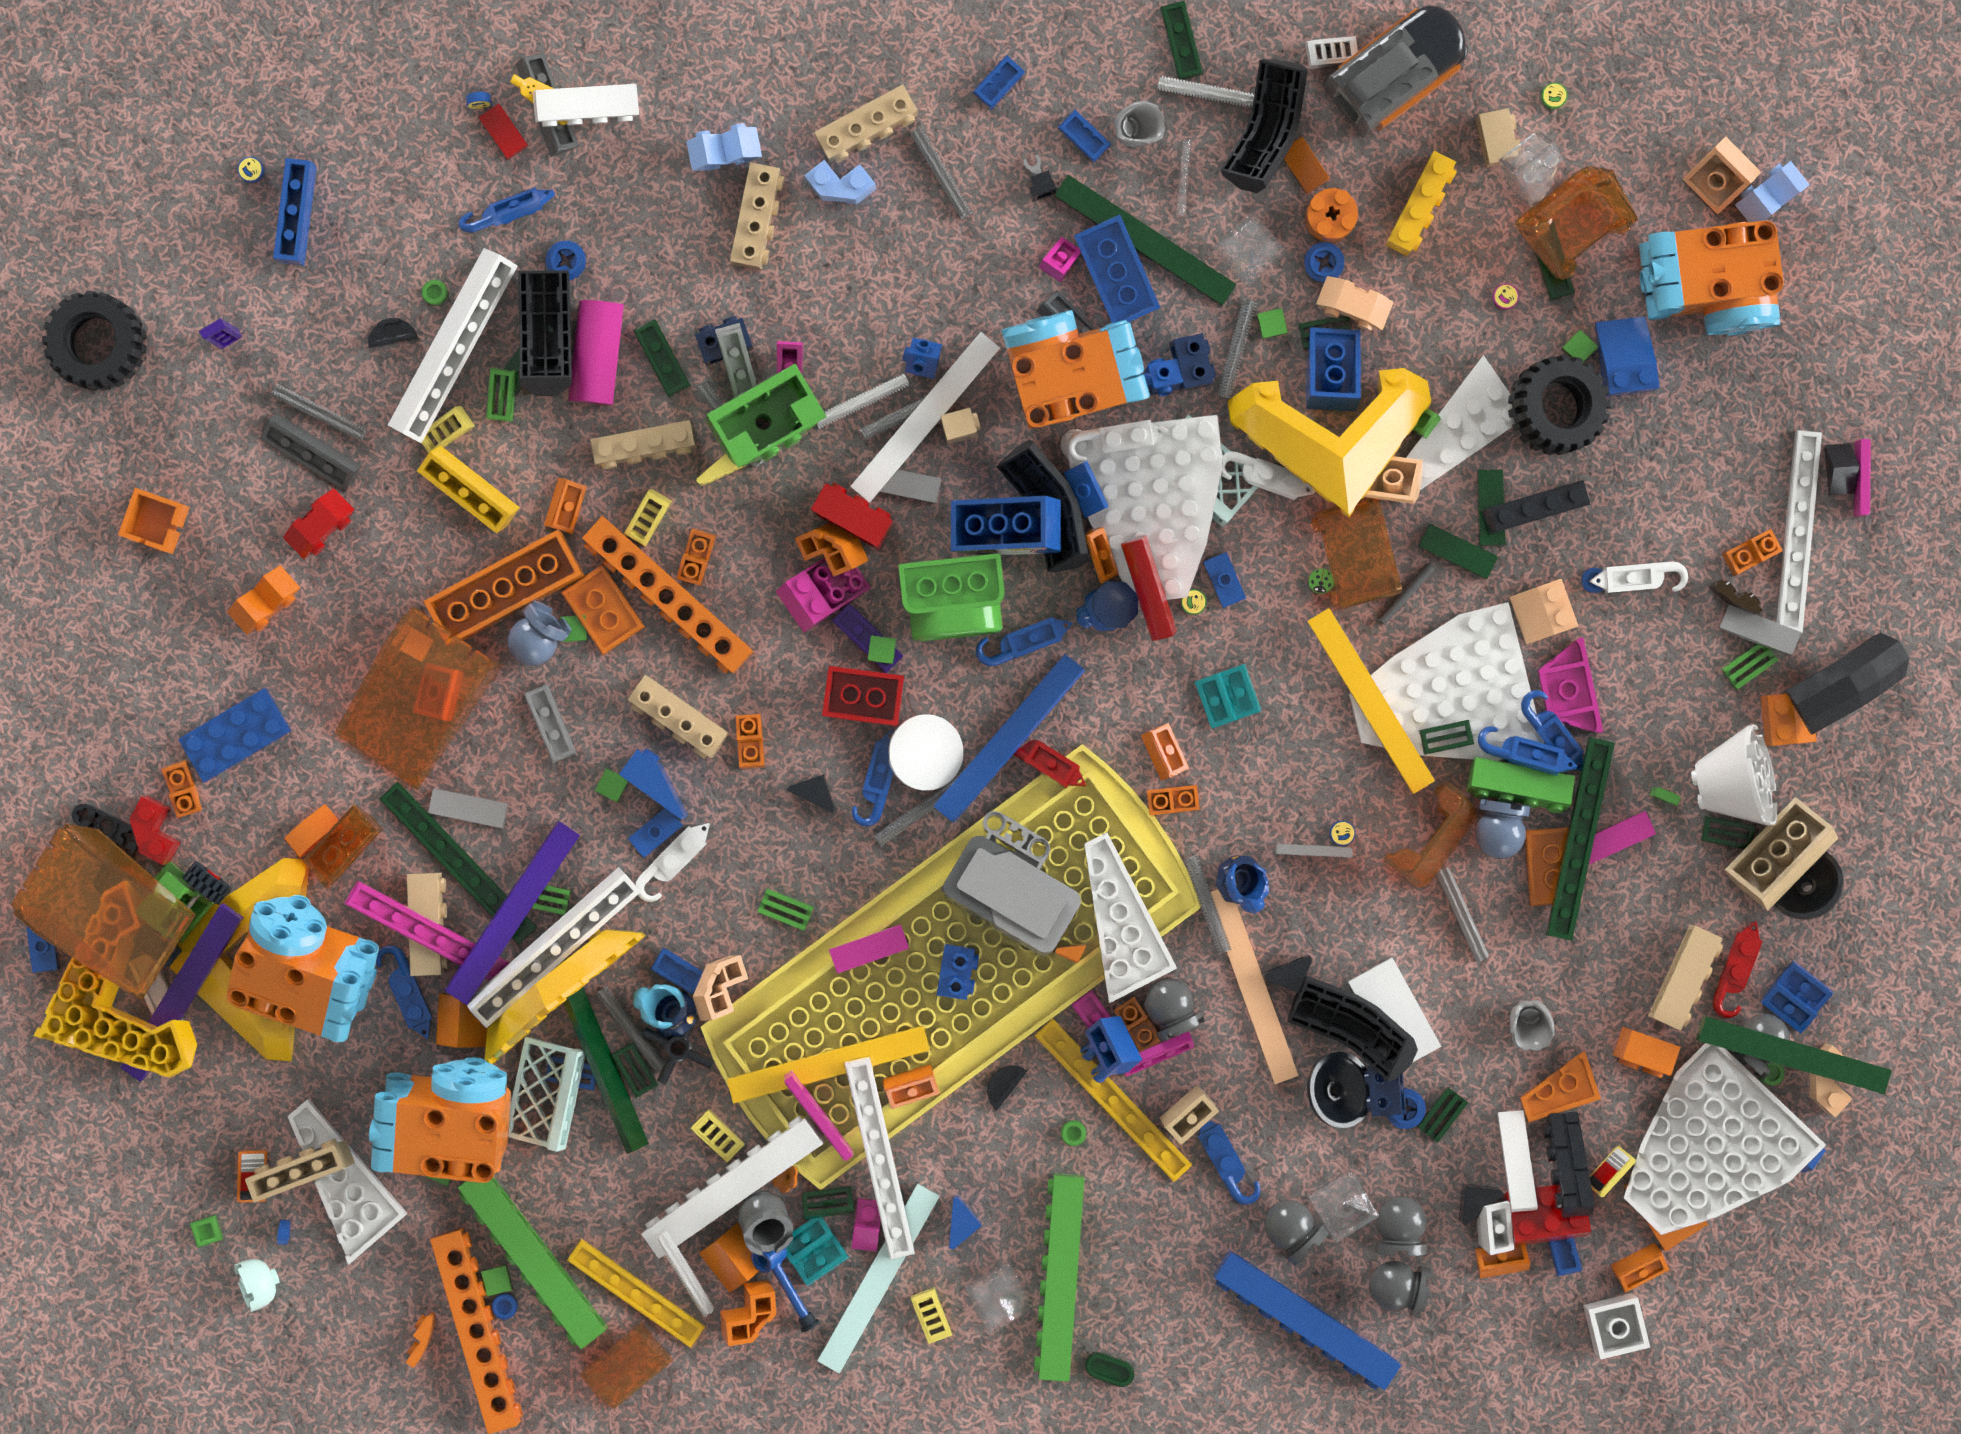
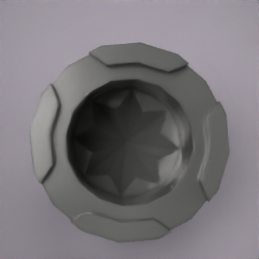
(1171, 1006)
(1767, 1024)
(765, 1223)
(1401, 1226)
(1293, 1228)
(1399, 1287)

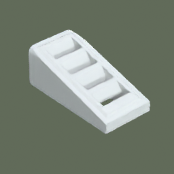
(1322, 44)

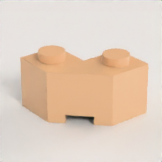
(1363, 306)
(711, 992)
(1826, 1092)

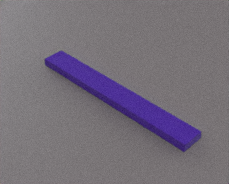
(511, 913)
(193, 973)

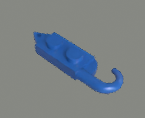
(508, 210)
(1024, 641)
(1551, 729)
(1528, 753)
(876, 782)
(407, 992)
(1226, 1161)

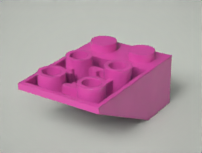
(818, 595)

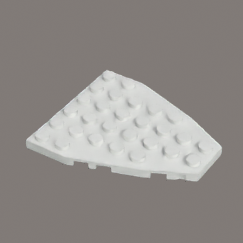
(1160, 494)
(1455, 675)
(1715, 1144)

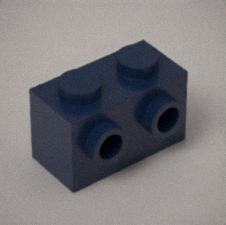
(709, 343)
(1193, 361)
(1385, 1096)

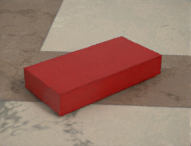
(503, 131)

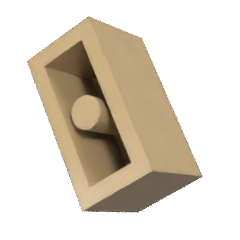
(1496, 135)
(960, 425)
(1189, 1114)

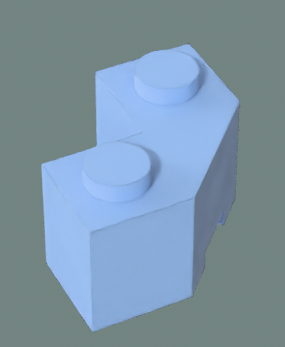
(712, 150)
(849, 189)
(1772, 194)

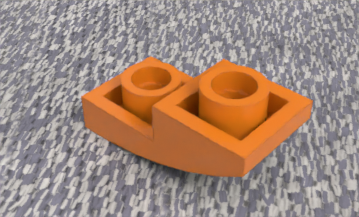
(1752, 552)
(696, 556)
(750, 741)
(182, 789)
(1173, 800)
(311, 831)
(1137, 1024)
(424, 1332)

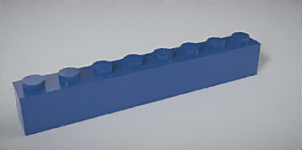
(1307, 1320)

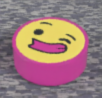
(1505, 296)

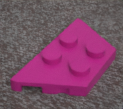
(1570, 688)

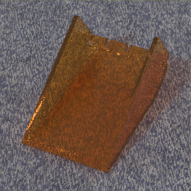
(416, 697)
(102, 908)

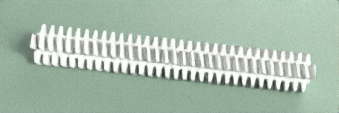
(1206, 91)
(864, 400)
(684, 1272)

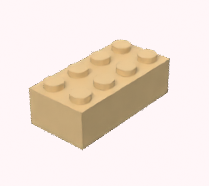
(1781, 854)

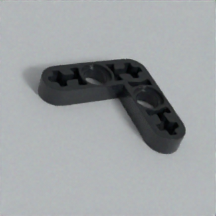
(117, 834)

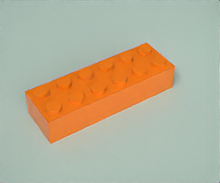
(505, 587)

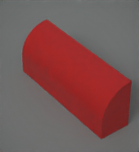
(1149, 588)

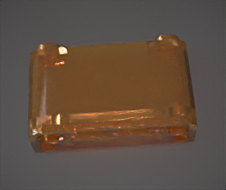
(1576, 218)
(1358, 554)
(1422, 867)

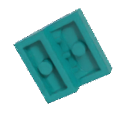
(1228, 696)
(815, 1250)

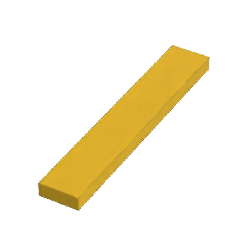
(636, 1293)

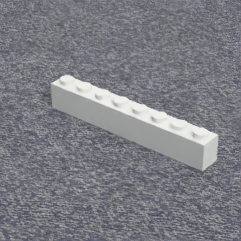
(452, 345)
(552, 947)
(736, 1184)

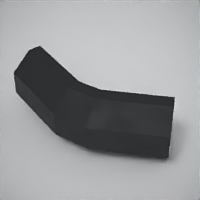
(1270, 125)
(544, 354)
(1036, 476)
(1849, 682)
(1354, 1024)

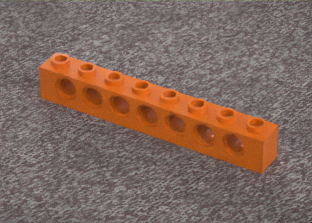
(604, 531)
(494, 1418)

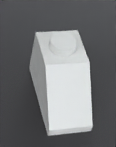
(1495, 1228)

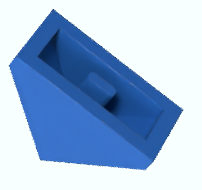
(963, 1222)

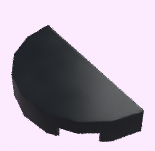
(390, 332)
(1003, 1083)

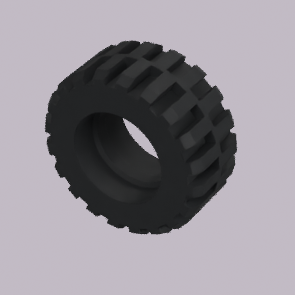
(65, 325)
(1589, 399)

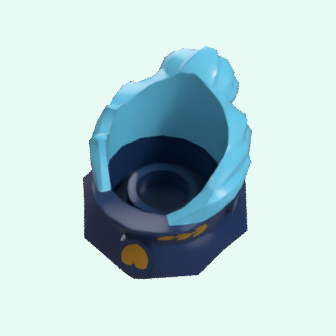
(666, 1009)

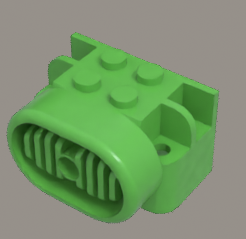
(782, 401)
(953, 596)

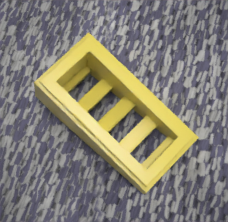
(463, 419)
(717, 470)
(660, 499)
(709, 1115)
(924, 1296)

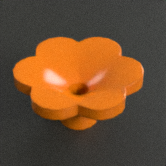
(786, 1179)

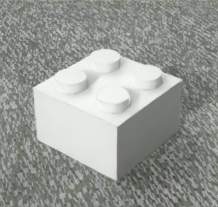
(1616, 1326)

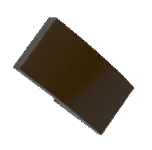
(1743, 600)

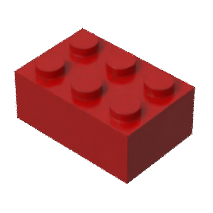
(853, 515)
(863, 696)
(1546, 1222)

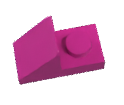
(1060, 259)
(789, 354)
(866, 1225)

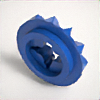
(568, 249)
(1321, 250)
(1412, 1117)

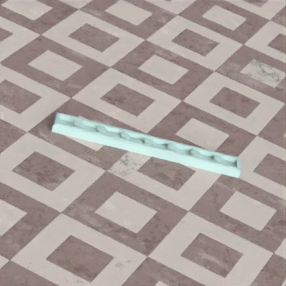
(874, 1286)

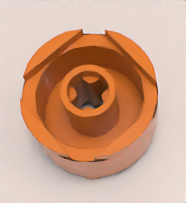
(1337, 202)

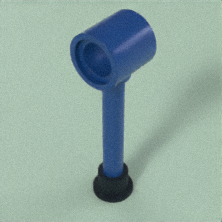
(772, 1261)

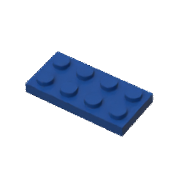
(1117, 270)
(235, 735)

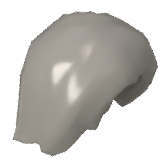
(1139, 124)
(1531, 1025)

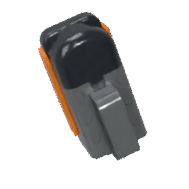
(1398, 68)

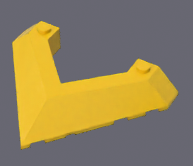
(1334, 466)
(553, 989)
(86, 1020)
(267, 1036)

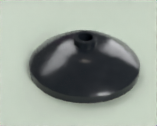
(1826, 890)
(1348, 1096)

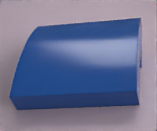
(1796, 996)

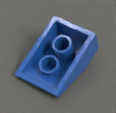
(1626, 356)
(1333, 369)
(651, 778)

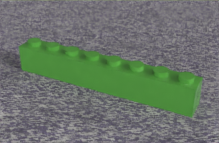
(534, 1260)
(1061, 1277)

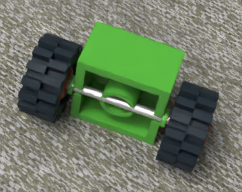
(196, 893)

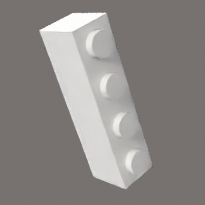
(585, 103)

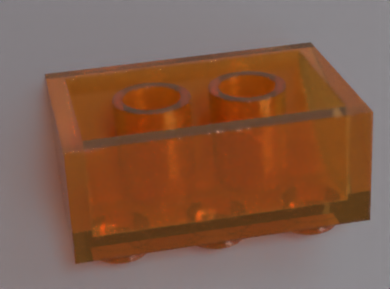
(342, 845)
(626, 1366)

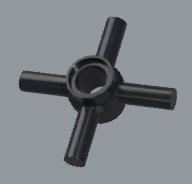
(673, 1059)

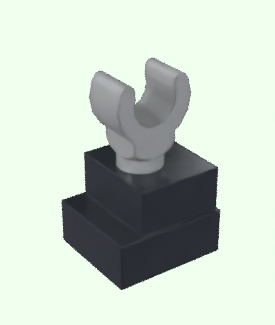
(1042, 182)

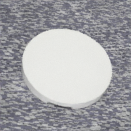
(925, 752)

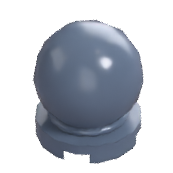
(536, 636)
(1500, 830)

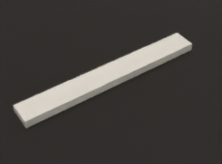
(925, 417)
(1799, 529)
(879, 1158)

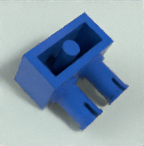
(956, 972)
(1112, 1046)

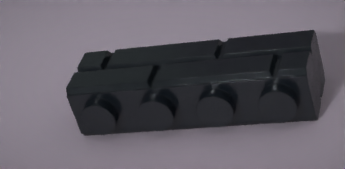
(1535, 507)
(1569, 1164)

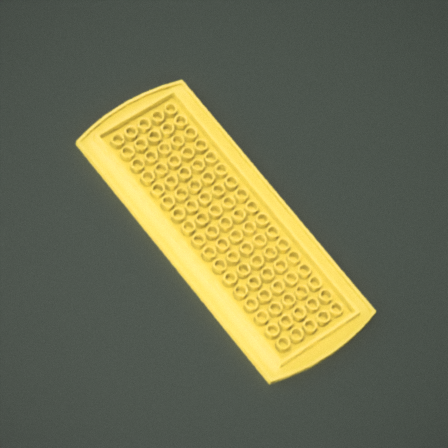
(815, 1010)

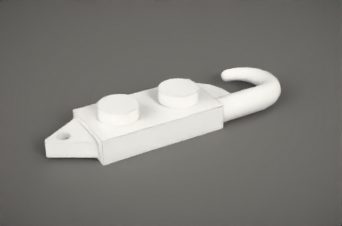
(1117, 437)
(1268, 476)
(1638, 576)
(673, 859)

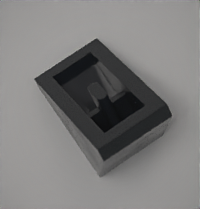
(1841, 469)
(815, 791)
(1290, 974)
(1474, 1199)

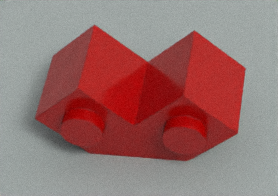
(327, 515)
(146, 822)

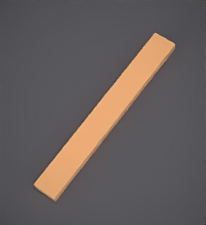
(1255, 992)

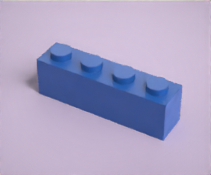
(295, 211)

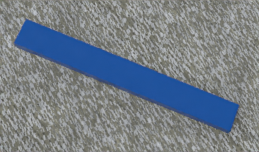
(1009, 738)

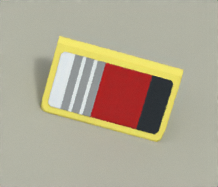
(1611, 1171)

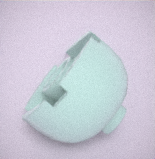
(256, 1283)

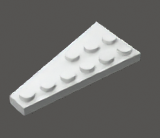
(1467, 423)
(1127, 935)
(352, 1196)

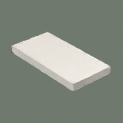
(1389, 991)

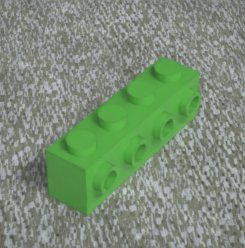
(1520, 784)

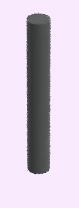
(1406, 593)

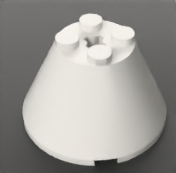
(1738, 779)

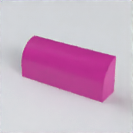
(596, 352)

